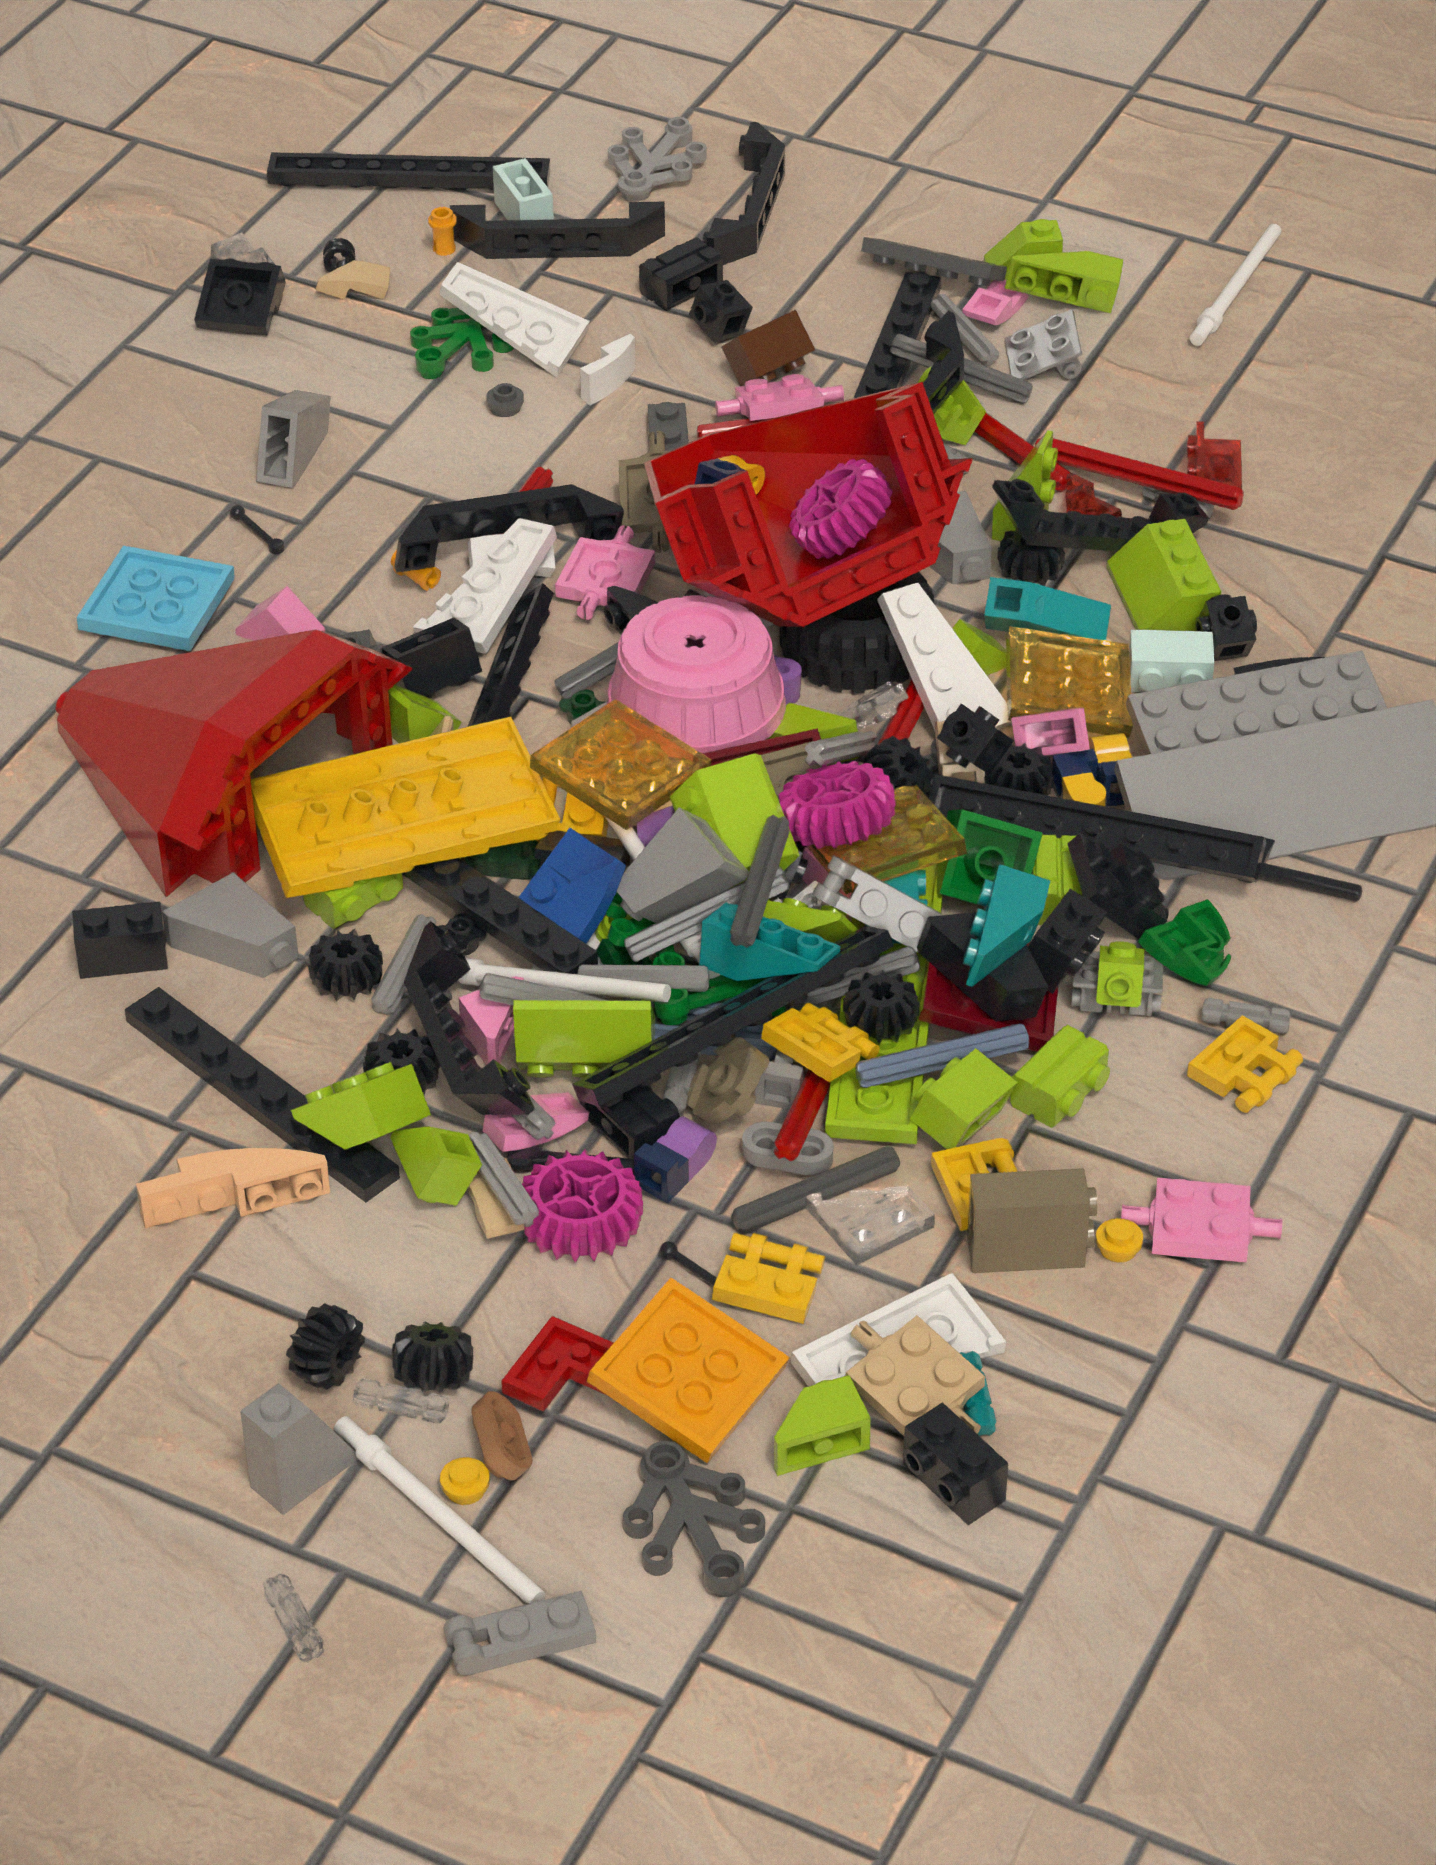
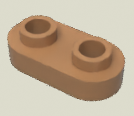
(501, 1436)

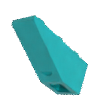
(1044, 609)
(1007, 923)
(775, 952)

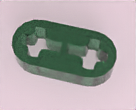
(508, 861)

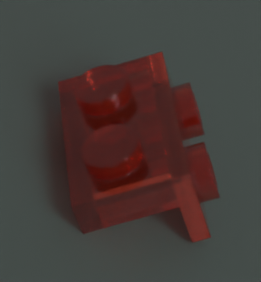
(1214, 458)

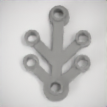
(638, 183)

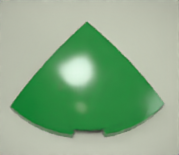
(1191, 943)

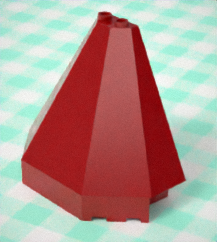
(742, 541)
(184, 731)

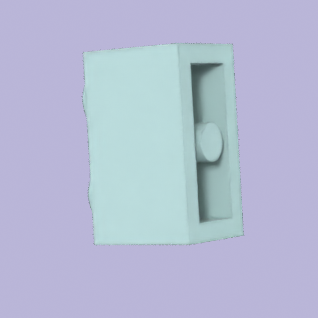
(521, 192)
(1169, 658)

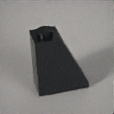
(1006, 993)

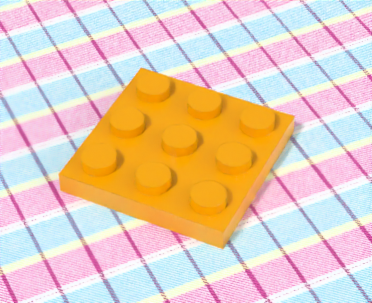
(688, 1369)

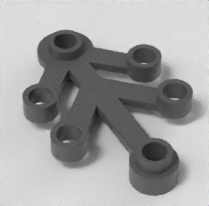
(692, 1513)

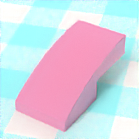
(994, 303)
(511, 1136)

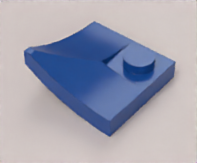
(575, 885)

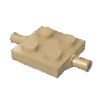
(913, 1374)

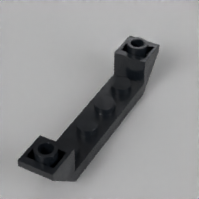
(559, 236)
(743, 237)
(946, 352)
(491, 515)
(1086, 531)
(434, 969)

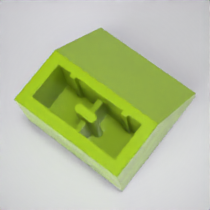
(364, 1106)

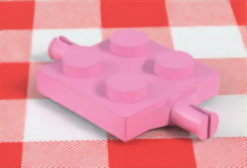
(775, 399)
(603, 564)
(1202, 1220)

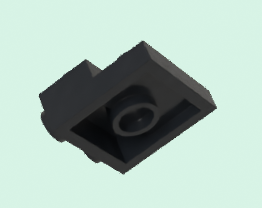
(240, 296)
(1119, 884)

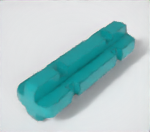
(978, 1405)

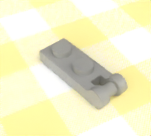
(875, 902)
(520, 1633)

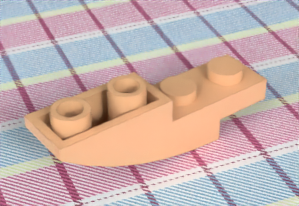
(245, 1177)

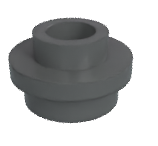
(505, 400)

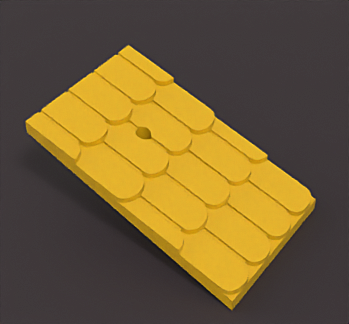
(401, 807)

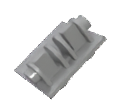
(1046, 346)
(1088, 977)

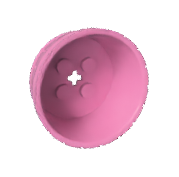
(700, 672)

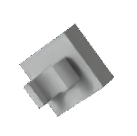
(779, 1082)

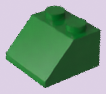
(987, 846)

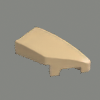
(358, 276)

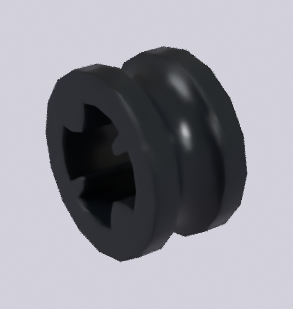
(335, 246)

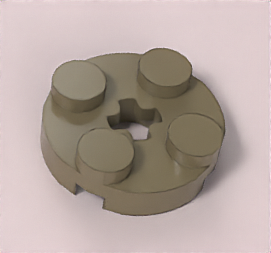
(728, 1083)

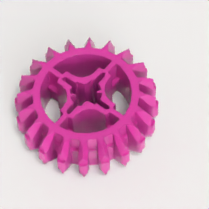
(840, 508)
(838, 804)
(583, 1205)

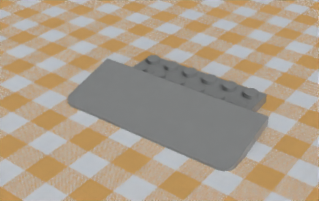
(1284, 757)

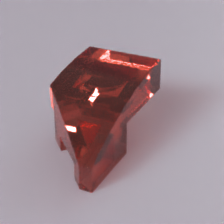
(1081, 498)

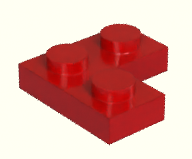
(552, 1358)

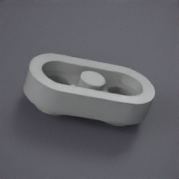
(813, 1158)

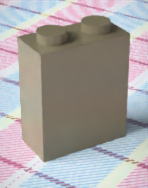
(1030, 1220)

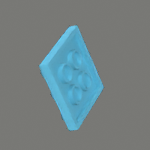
(156, 598)

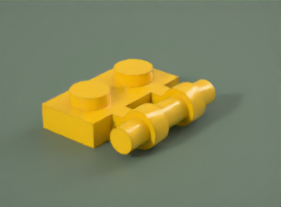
(819, 1040)
(1233, 1057)
(765, 1287)

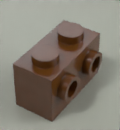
(769, 348)

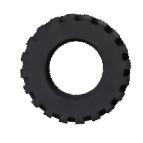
(850, 645)

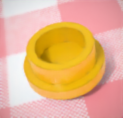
(1119, 1239)
(464, 1480)

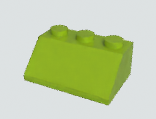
(1163, 577)
(735, 804)
(578, 1034)

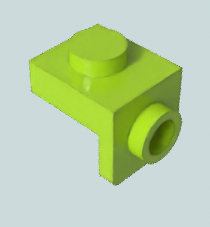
(1120, 974)

